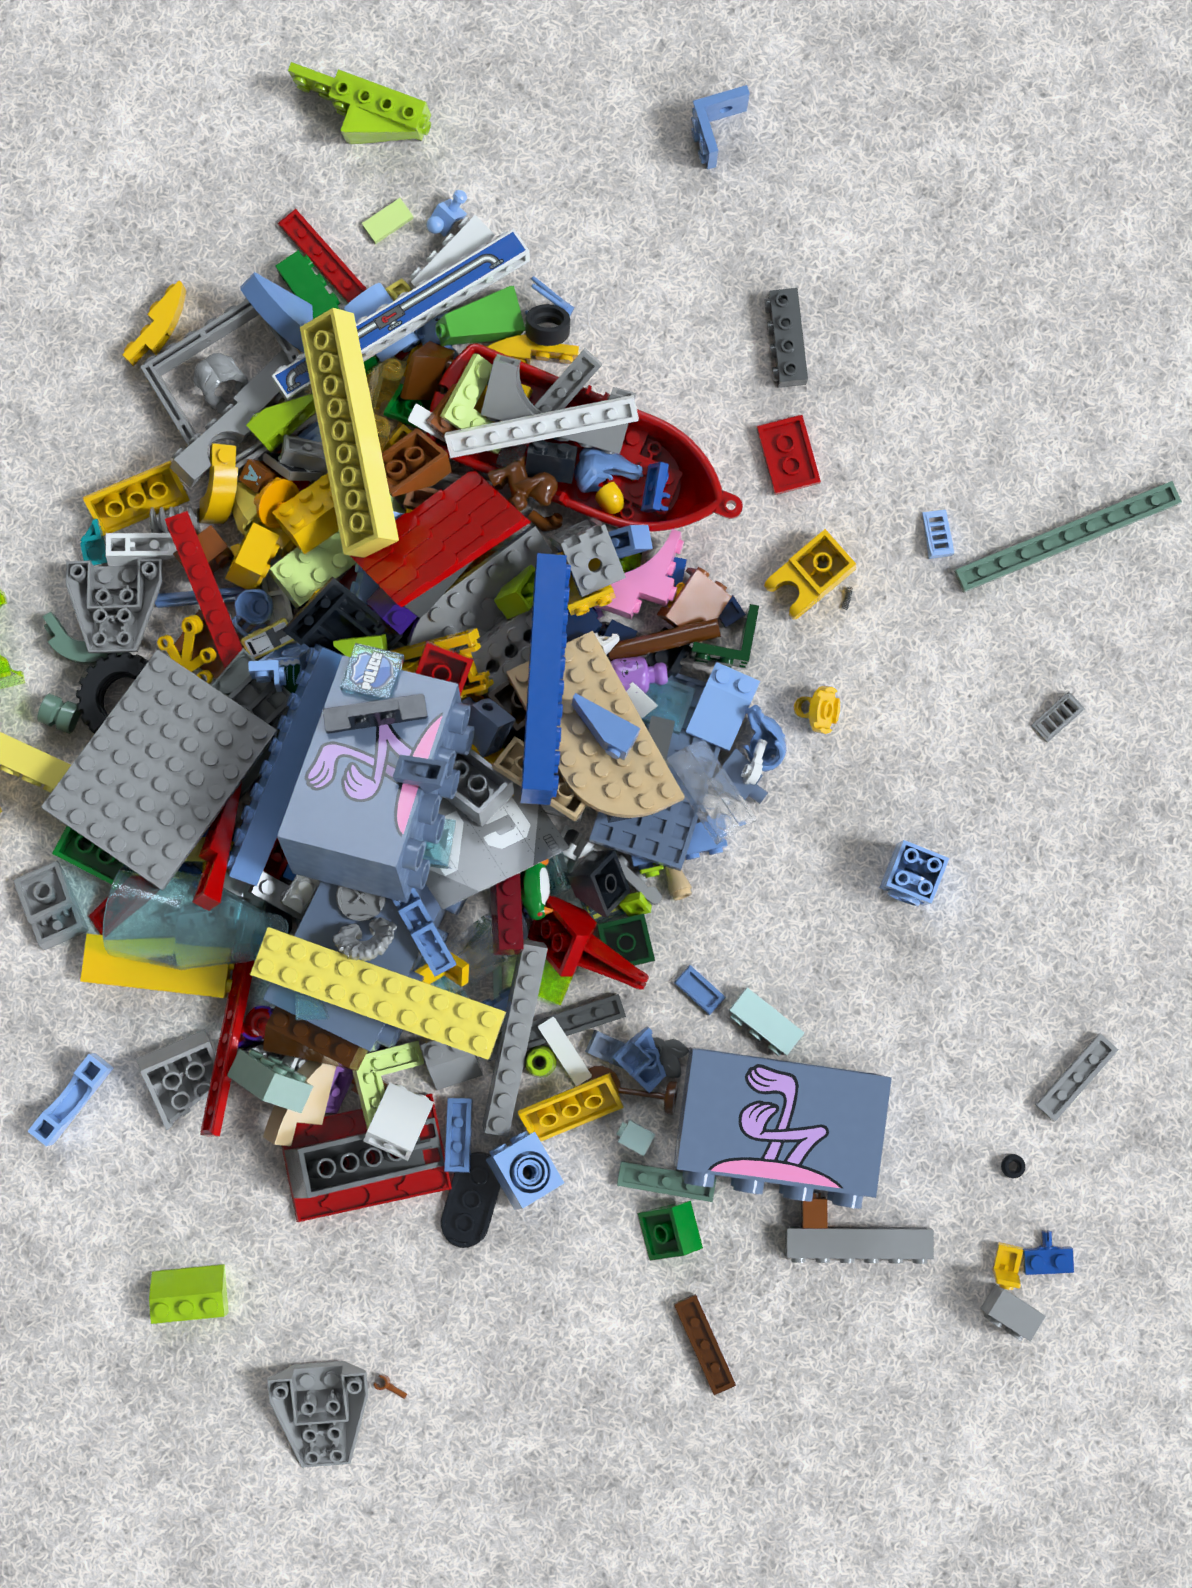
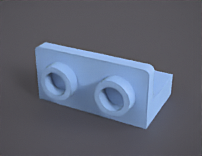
(265, 670)

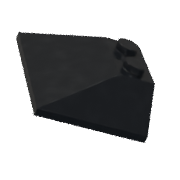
(337, 615)

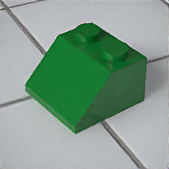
(670, 1231)

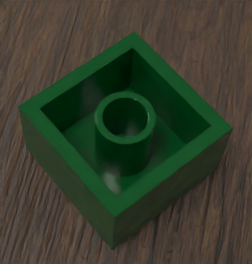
(628, 938)

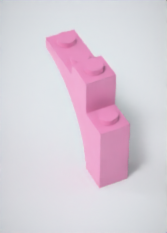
(647, 581)

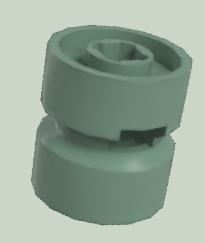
(56, 712)

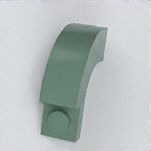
(68, 647)

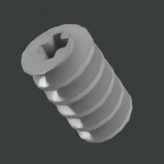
(158, 524)

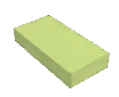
(387, 220)

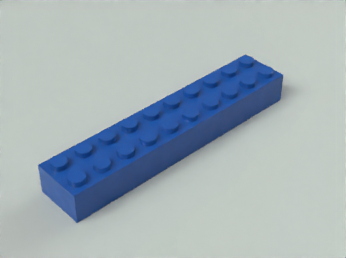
(545, 679)

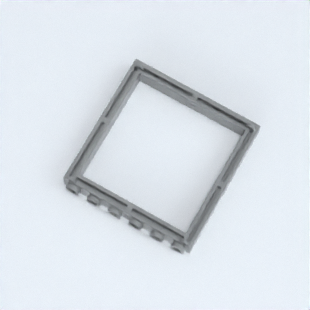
(196, 342)

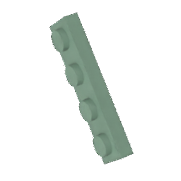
(661, 1181)

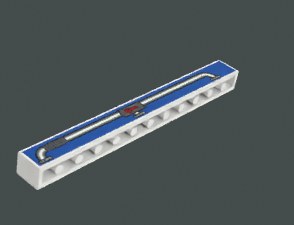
(419, 306)

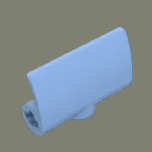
(366, 305)

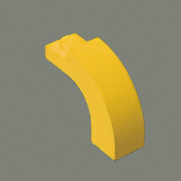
(222, 484)

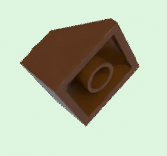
(426, 371)

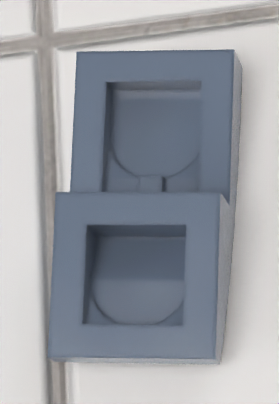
(604, 1047)

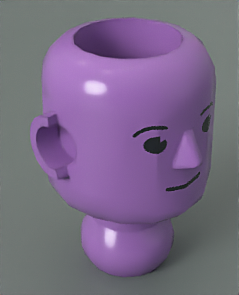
(637, 671)

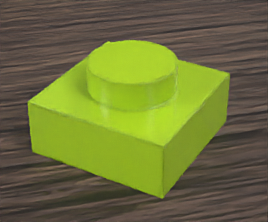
(635, 904)

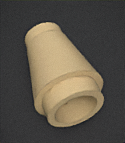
(678, 884)

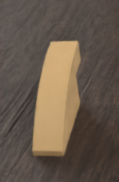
(283, 1121)

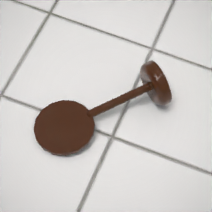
(669, 1097)

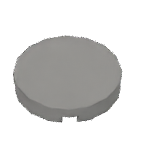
(359, 904)

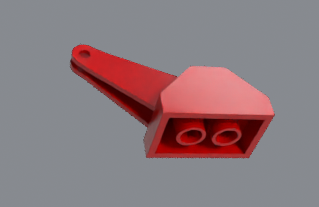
(572, 944)

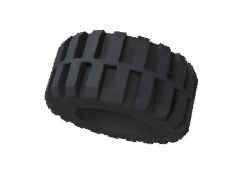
(99, 679)

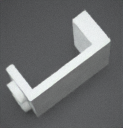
(398, 1121)

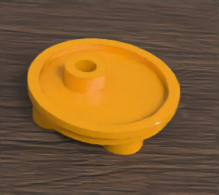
(271, 497)

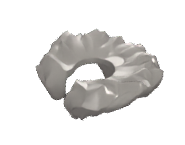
(366, 950)

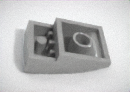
(50, 905)

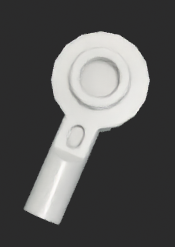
(752, 771)

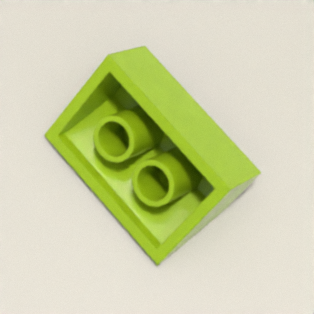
(188, 1294)

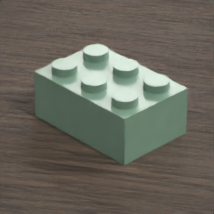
(270, 1080)

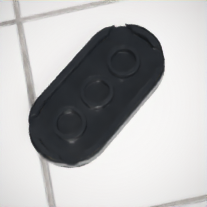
(470, 1203)

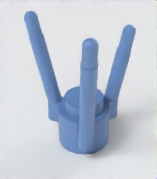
(551, 296)

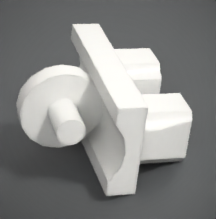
(576, 854)

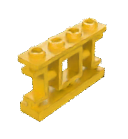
(450, 641)

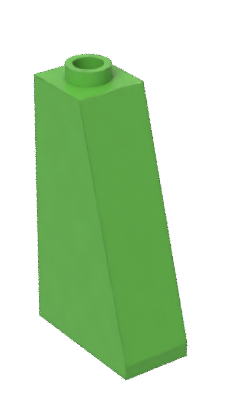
(483, 320)

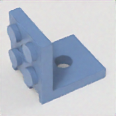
(712, 109)

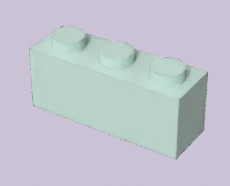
(765, 1022)

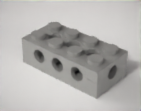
(494, 643)

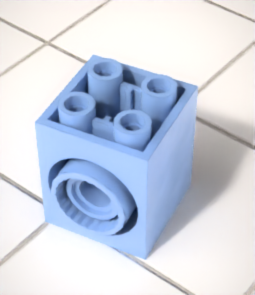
(913, 874)
(508, 1164)

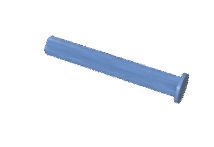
(189, 598)

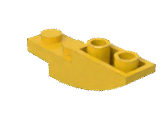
(164, 319)
(523, 349)

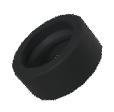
(547, 314)

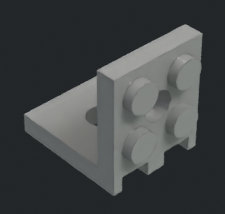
(581, 544)

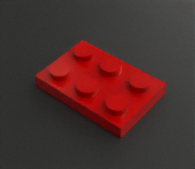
(788, 454)

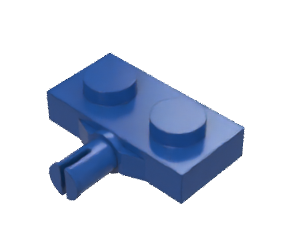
(1048, 1258)

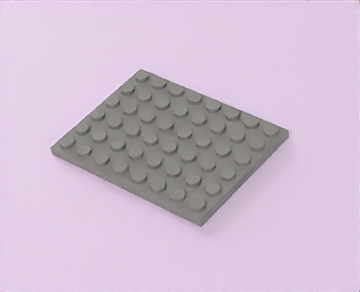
(159, 769)

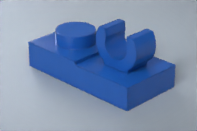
(655, 483)

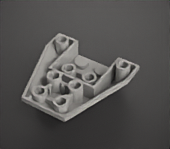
(113, 602)
(320, 1410)

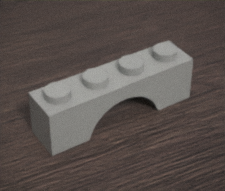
(193, 461)

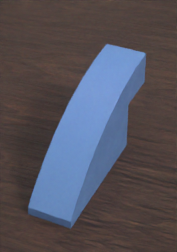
(278, 308)

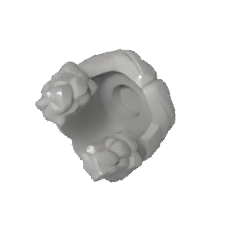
(212, 372)

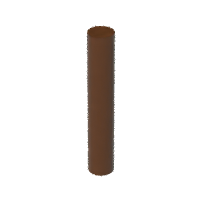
(666, 639)

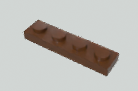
(704, 1344)

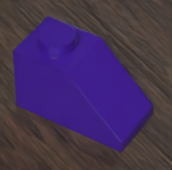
(397, 617)

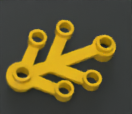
(186, 658)

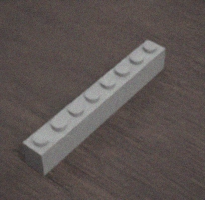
(514, 1038)

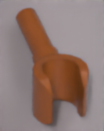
(389, 1386)

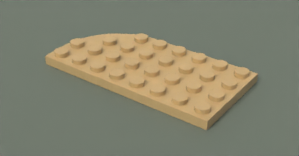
(608, 785)

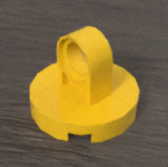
(823, 709)

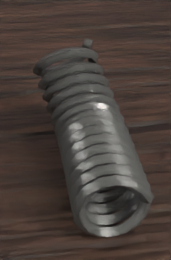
(848, 595)

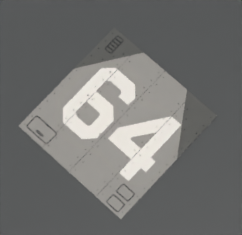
(483, 856)

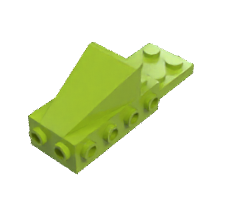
(370, 110)

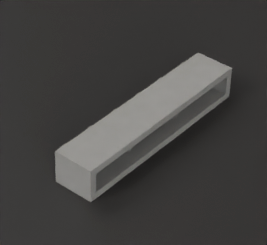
(859, 1243)

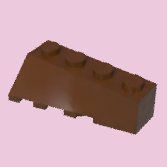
(309, 1042)

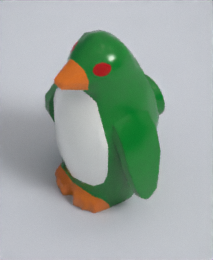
(535, 890)

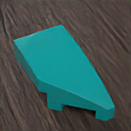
(93, 544)

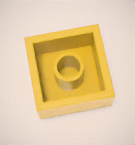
(253, 557)

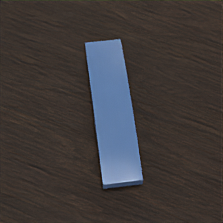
(425, 934)

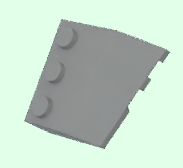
(178, 1075)

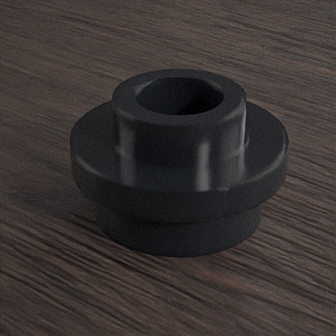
(1020, 1166)

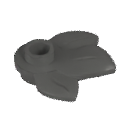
(669, 1054)

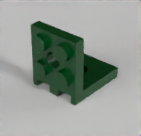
(706, 653)

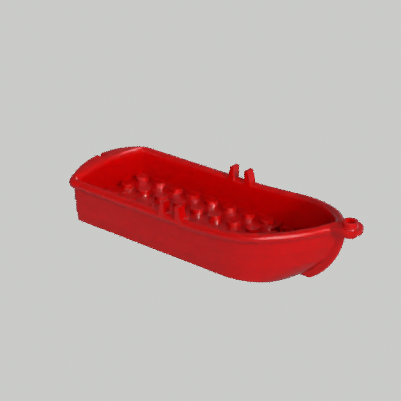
(691, 480)

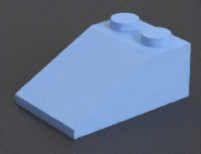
(722, 706)

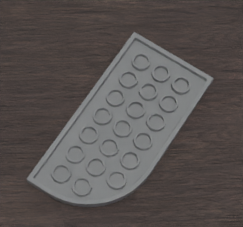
(471, 598)

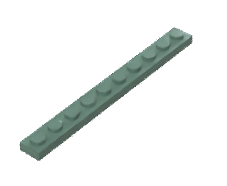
(1068, 536)

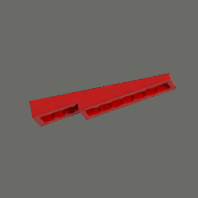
(216, 853)

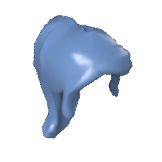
(597, 466)
(770, 731)

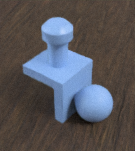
(447, 214)

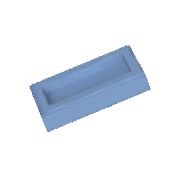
(699, 990)

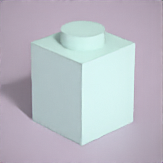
(635, 1137)

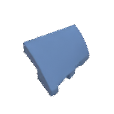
(641, 1059)

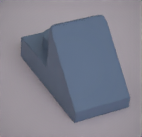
(420, 771)

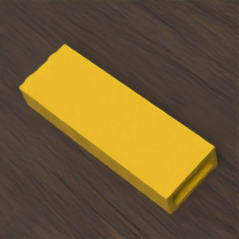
(111, 970)

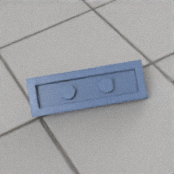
(458, 1135)

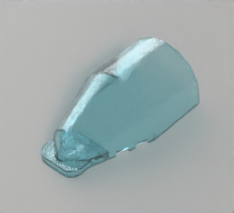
(176, 933)

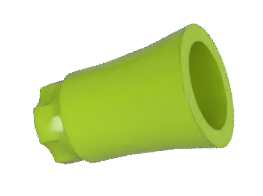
(549, 1057)

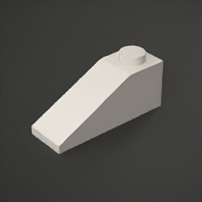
(127, 548)

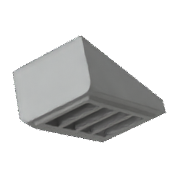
(1073, 702)

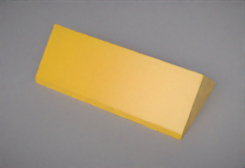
(133, 498)
(572, 1108)

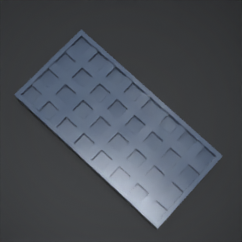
(668, 833)

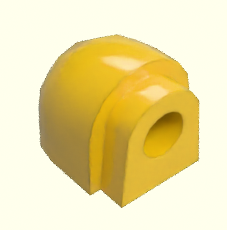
(610, 498)

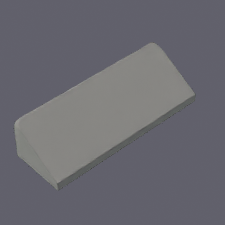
(303, 453)

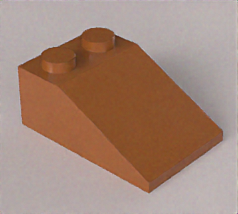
(414, 463)

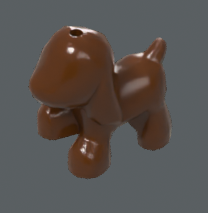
(539, 487)

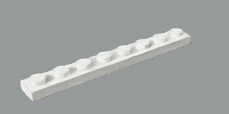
(541, 426)

